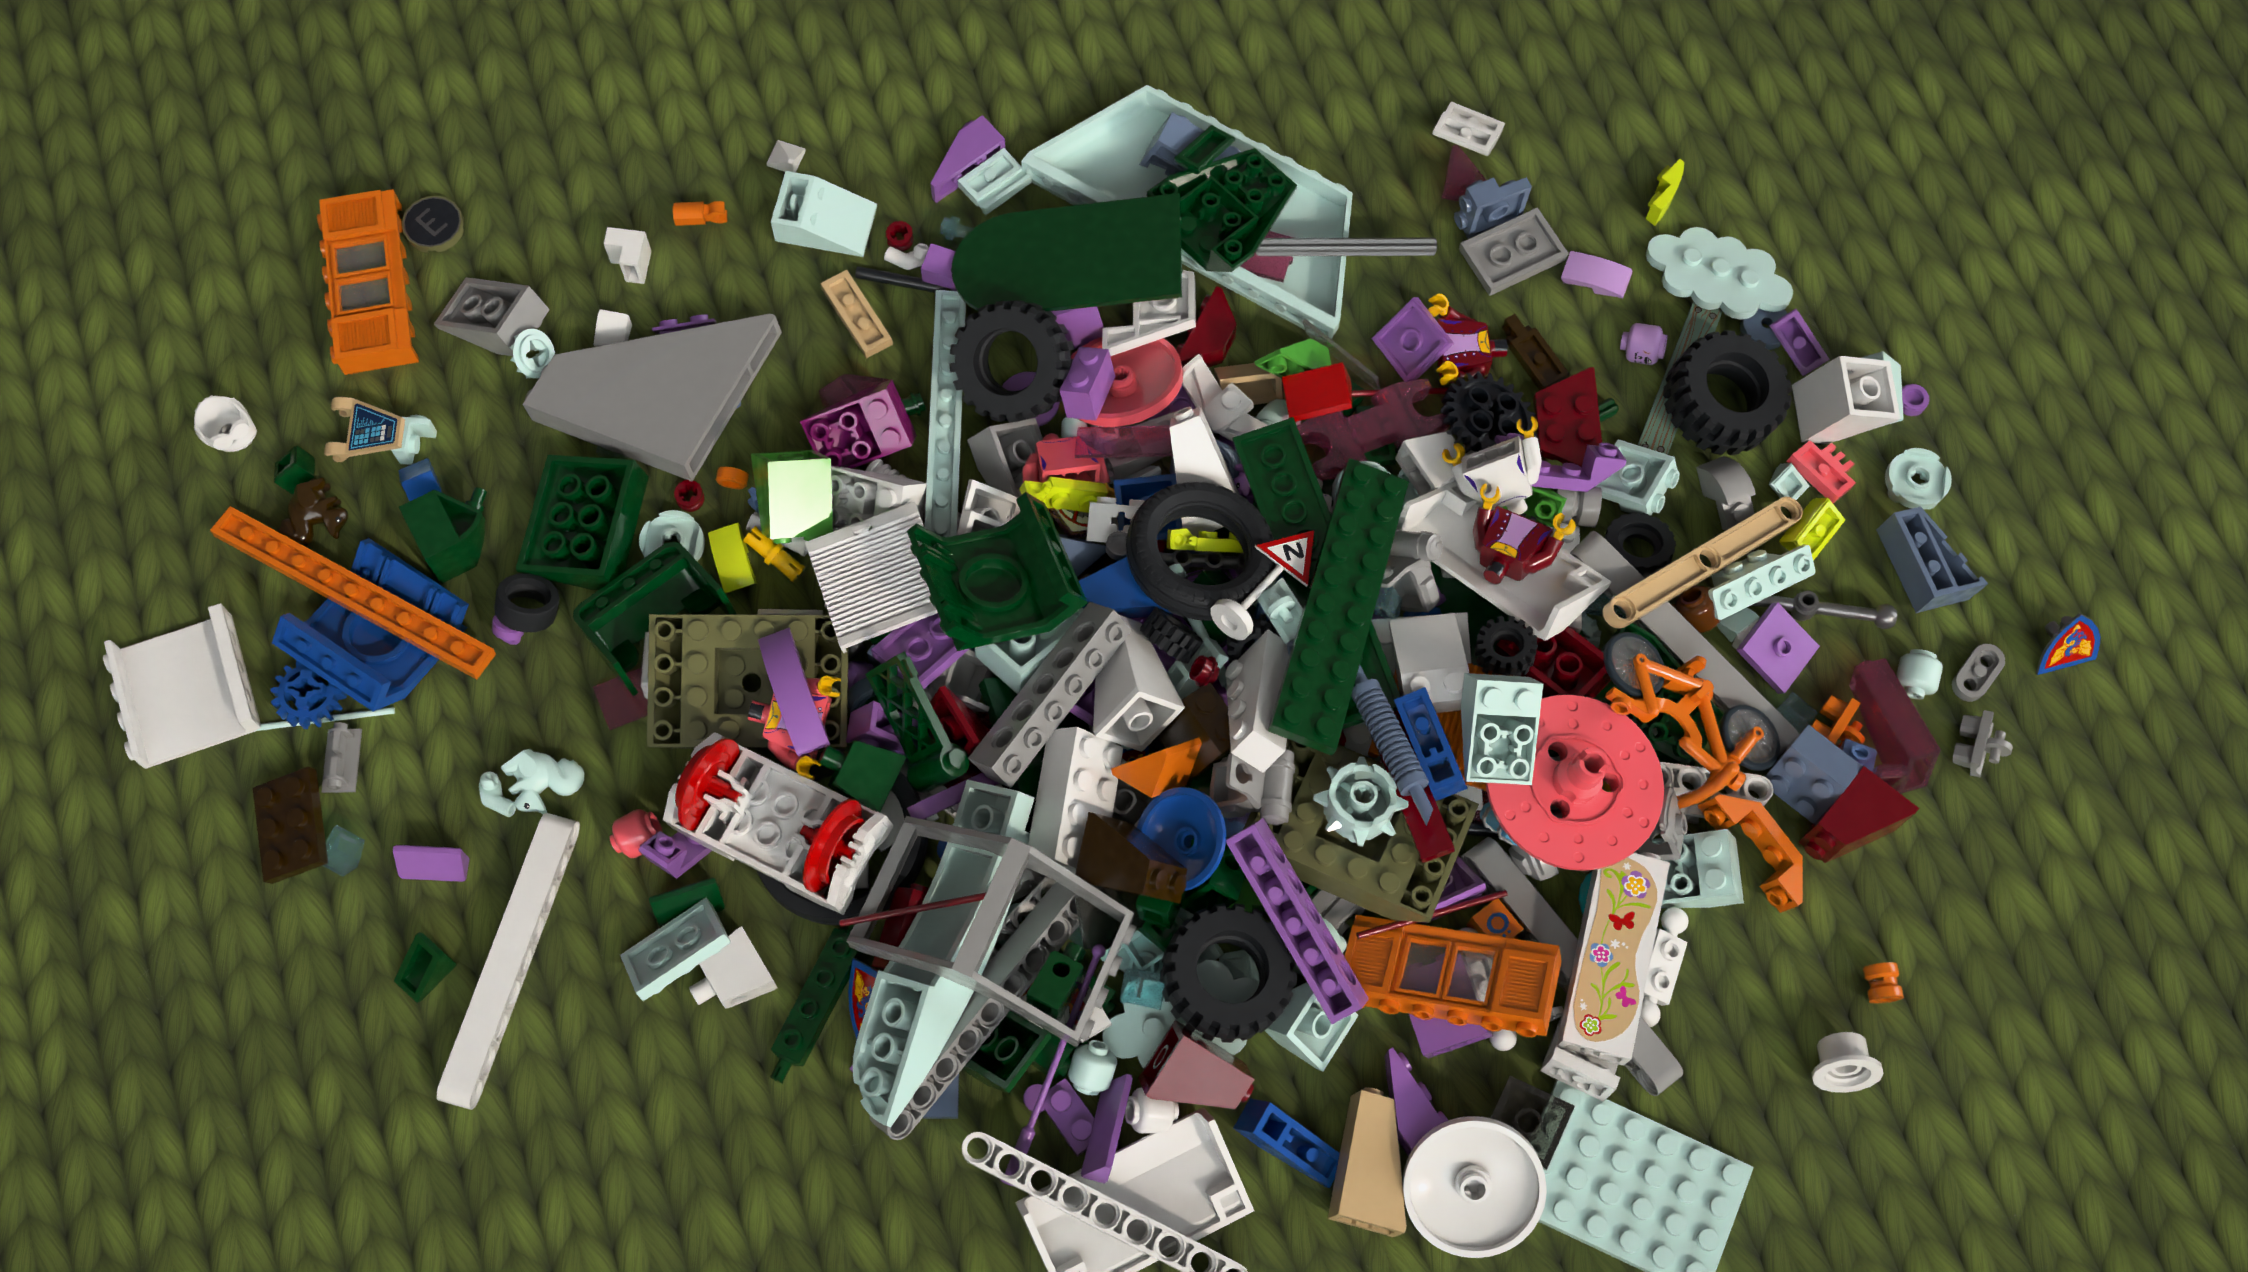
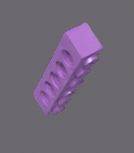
(1297, 921)

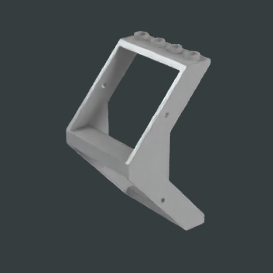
(965, 968)

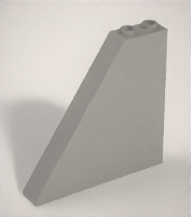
(655, 394)

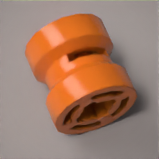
(1883, 982)

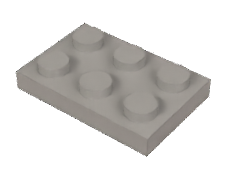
(1513, 251)

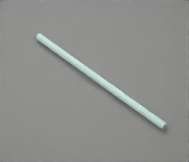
(337, 717)

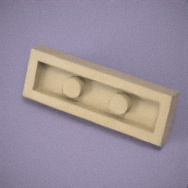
(856, 314)

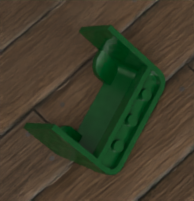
(656, 585)

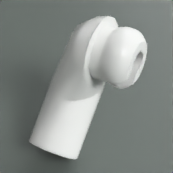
(907, 260)

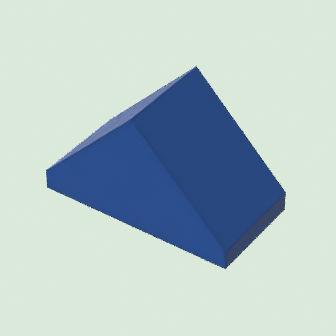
(419, 479)

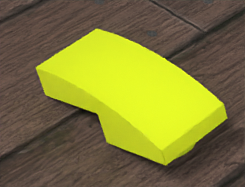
(1668, 184)
(731, 558)

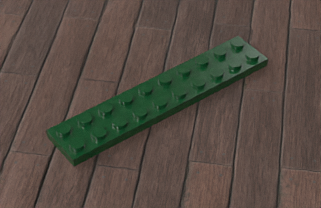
(1294, 504)
(1339, 608)

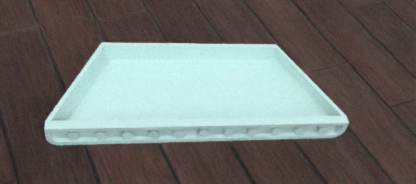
(1102, 162)

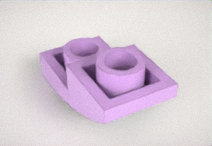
(1597, 273)

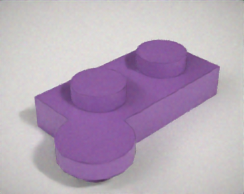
(1066, 1113)

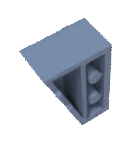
(1170, 140)
(1926, 562)

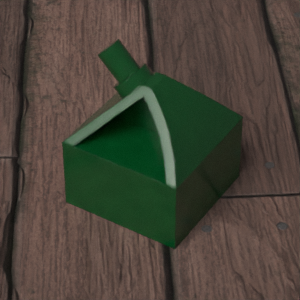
(447, 531)

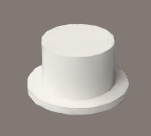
(1845, 1064)

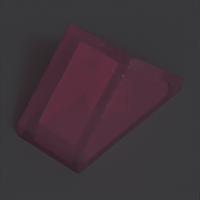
(1459, 174)

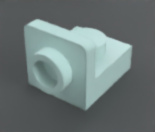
(414, 428)

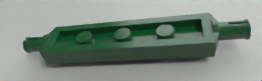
(814, 1003)

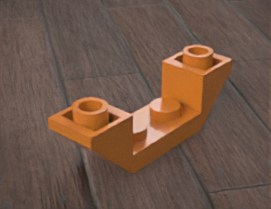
(1784, 886)

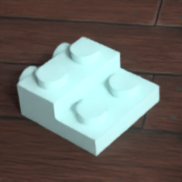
(1642, 480)

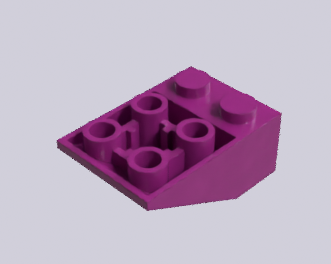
(861, 427)

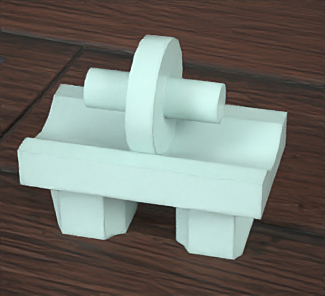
(1282, 609)

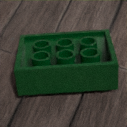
(583, 520)

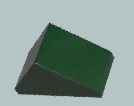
(423, 968)

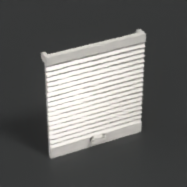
(871, 577)

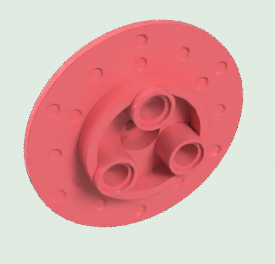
(1596, 824)

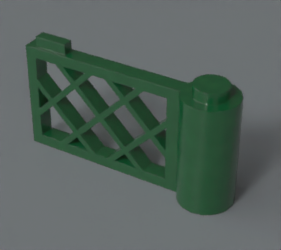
(933, 761)

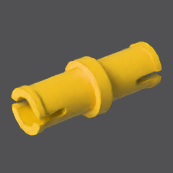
(774, 554)

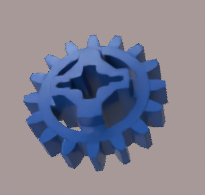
(311, 707)

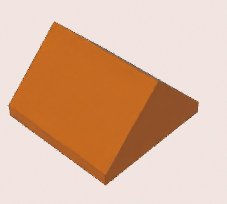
(1161, 769)

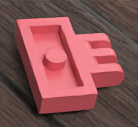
(1823, 469)

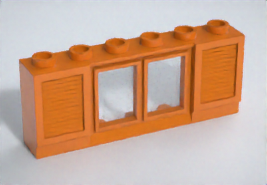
(366, 281)
(1456, 975)

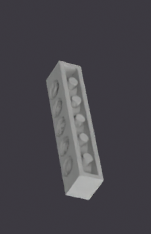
(1050, 694)

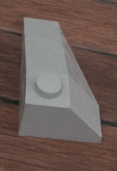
(1002, 452)

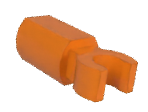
(698, 213)

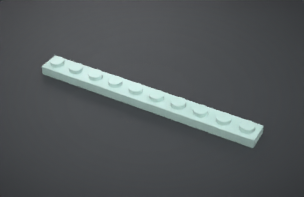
(945, 419)

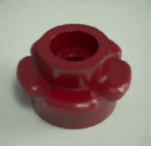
(1204, 670)

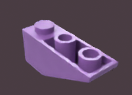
(1412, 1106)

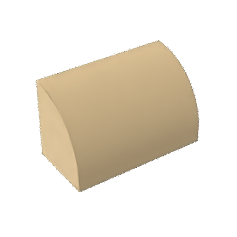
(1252, 380)

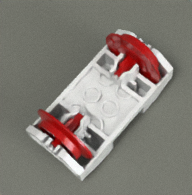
(775, 821)

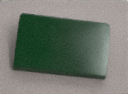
(675, 902)

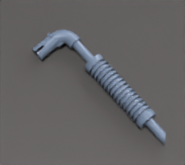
(1390, 740)

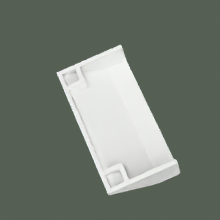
(1542, 599)
(1170, 1176)

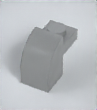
(1730, 488)

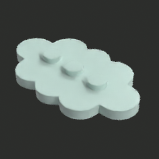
(1719, 273)
(1142, 1028)

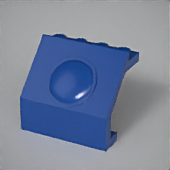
(356, 653)

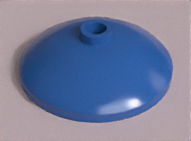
(1179, 817)

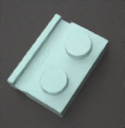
(994, 181)

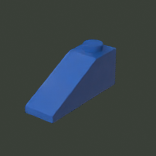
(1430, 744)
(1288, 1141)

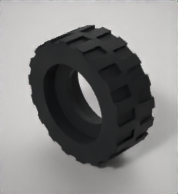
(1648, 529)

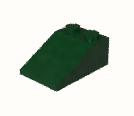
(1007, 1052)

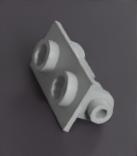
(341, 759)

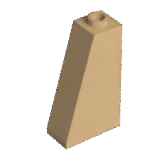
(1369, 1169)

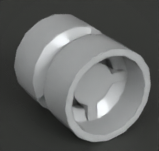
(1582, 506)

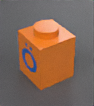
(1495, 921)

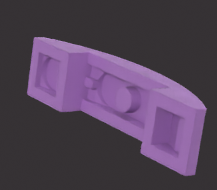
(793, 692)

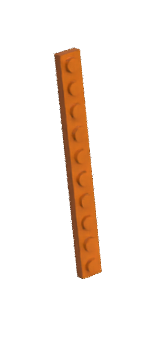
(353, 592)

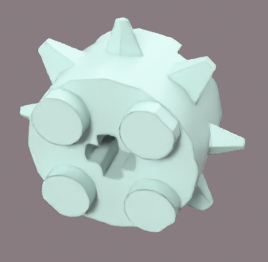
(1344, 797)

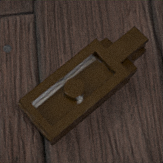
(1533, 353)

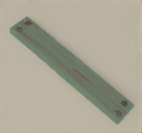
(1658, 429)

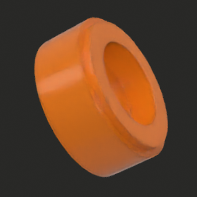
(732, 477)

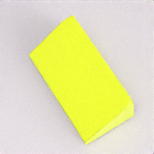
(1815, 528)

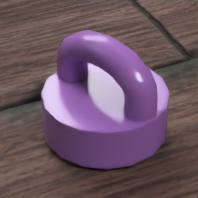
(504, 633)

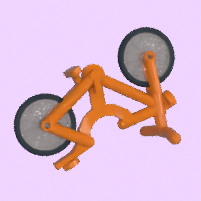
(1744, 730)

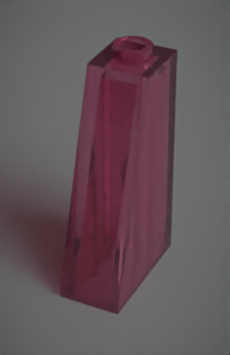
(1894, 723)

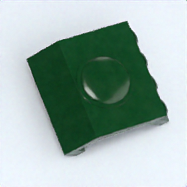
(1000, 578)

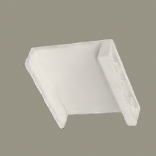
(182, 690)

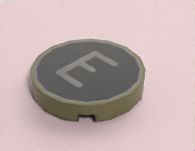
(433, 224)

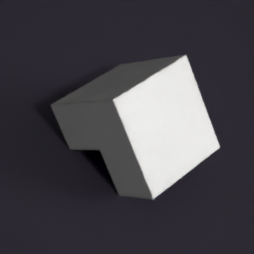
(630, 251)

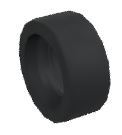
(526, 586)

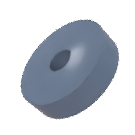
(1753, 327)

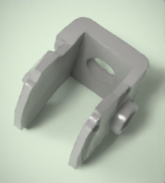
(1671, 826)

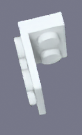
(1580, 1071)

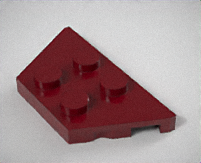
(1568, 418)

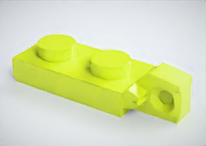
(1065, 493)
(1206, 541)

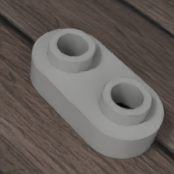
(1976, 674)

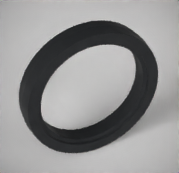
(816, 913)

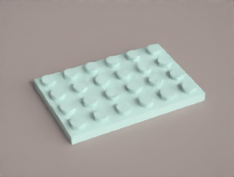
(1640, 1188)

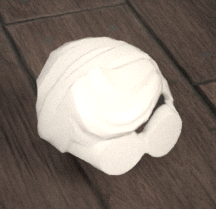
(224, 424)

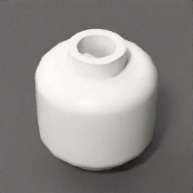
(1149, 1114)

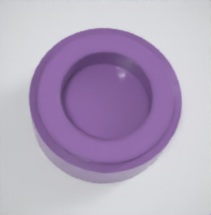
(1914, 399)

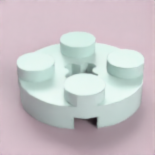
(1907, 492)
(671, 524)

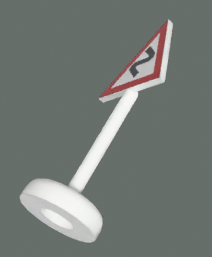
(1289, 554)

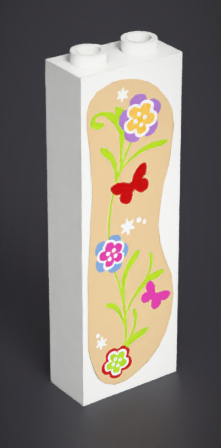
(1613, 958)

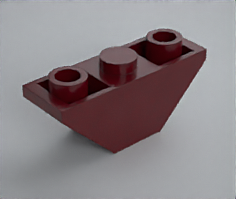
(1213, 331)

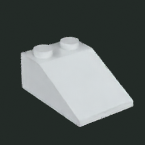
(1431, 656)

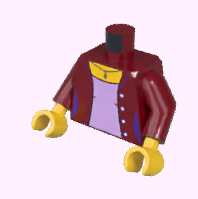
(1471, 346)
(1513, 543)

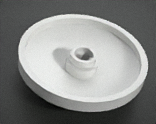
(1474, 1187)

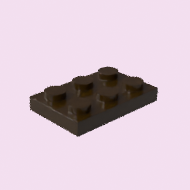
(290, 825)

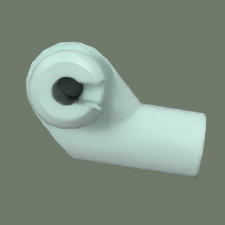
(492, 795)

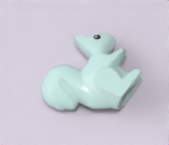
(537, 772)

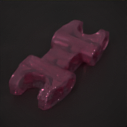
(1389, 421)

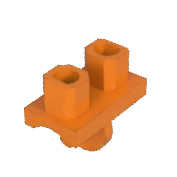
(1840, 714)

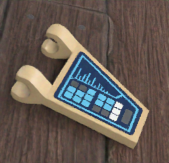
(368, 431)

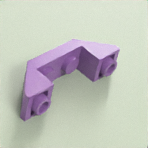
(1597, 466)
(673, 853)

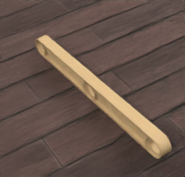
(1689, 569)

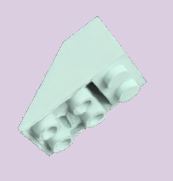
(821, 215)
(1500, 727)
(1705, 873)

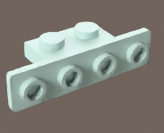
(1758, 578)

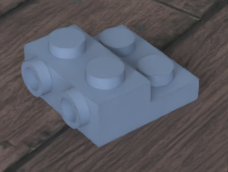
(1489, 205)

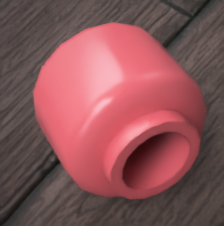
(632, 831)

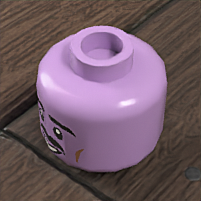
(1644, 343)

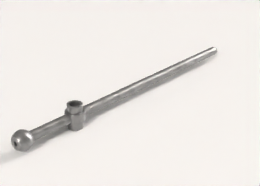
(1806, 605)

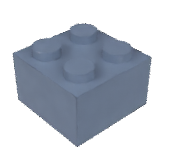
(1812, 774)

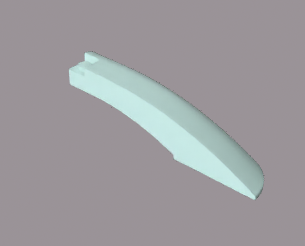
(916, 1009)

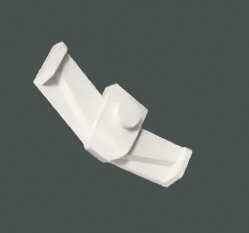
(1223, 409)

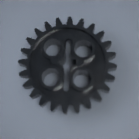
(1482, 409)

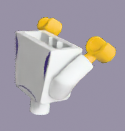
(1509, 465)

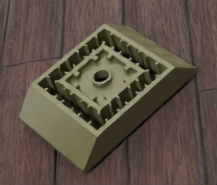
(701, 669)
(1383, 872)

